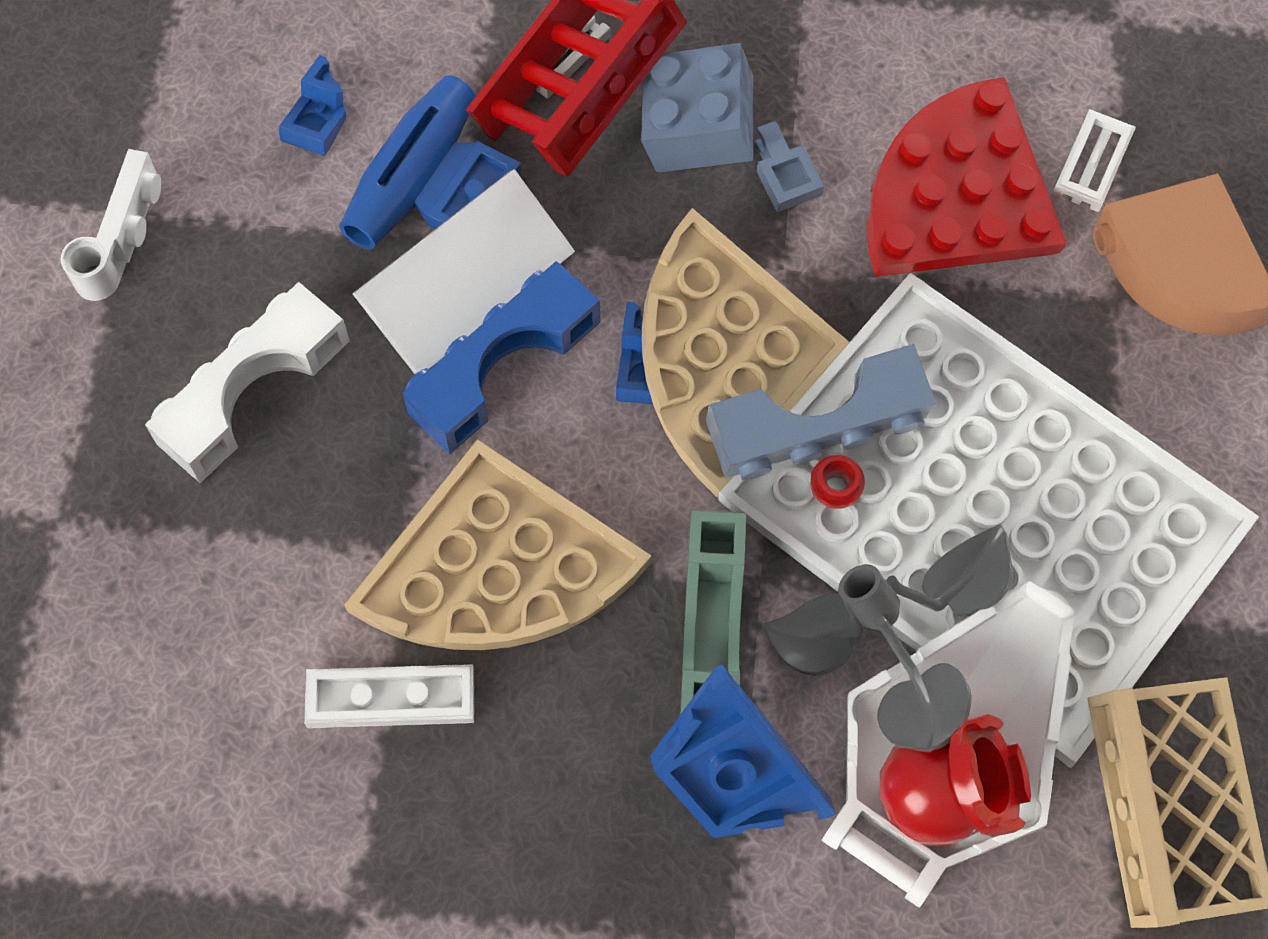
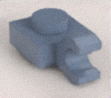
(785, 173)

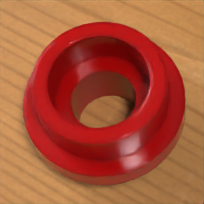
(837, 467)

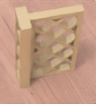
(1139, 821)

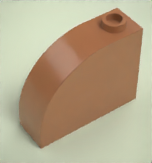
(1186, 257)

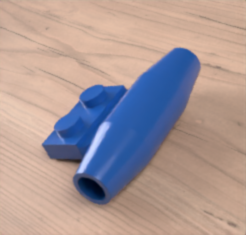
(424, 168)

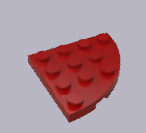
(960, 188)

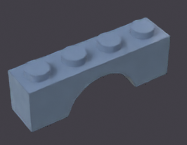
(756, 432)

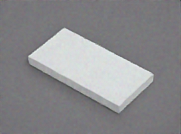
(462, 271)

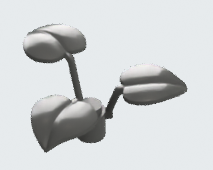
(931, 705)

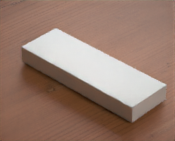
(389, 696)

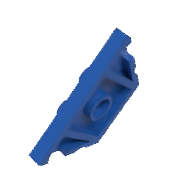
(734, 764)

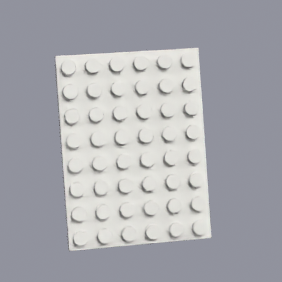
(1014, 445)

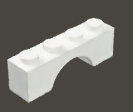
(291, 336)

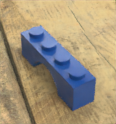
(547, 313)

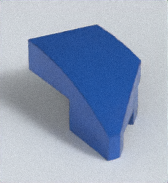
(317, 113)
(631, 376)

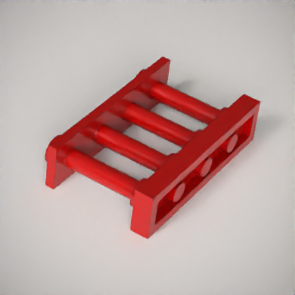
(599, 93)

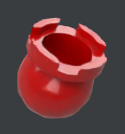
(958, 788)

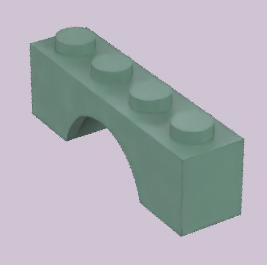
(712, 598)

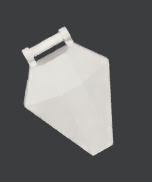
(1015, 671)

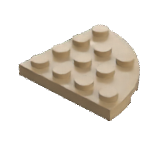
(721, 331)
(495, 563)

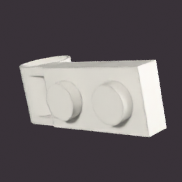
(119, 232)

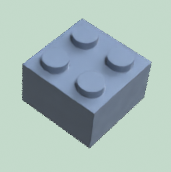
(698, 109)

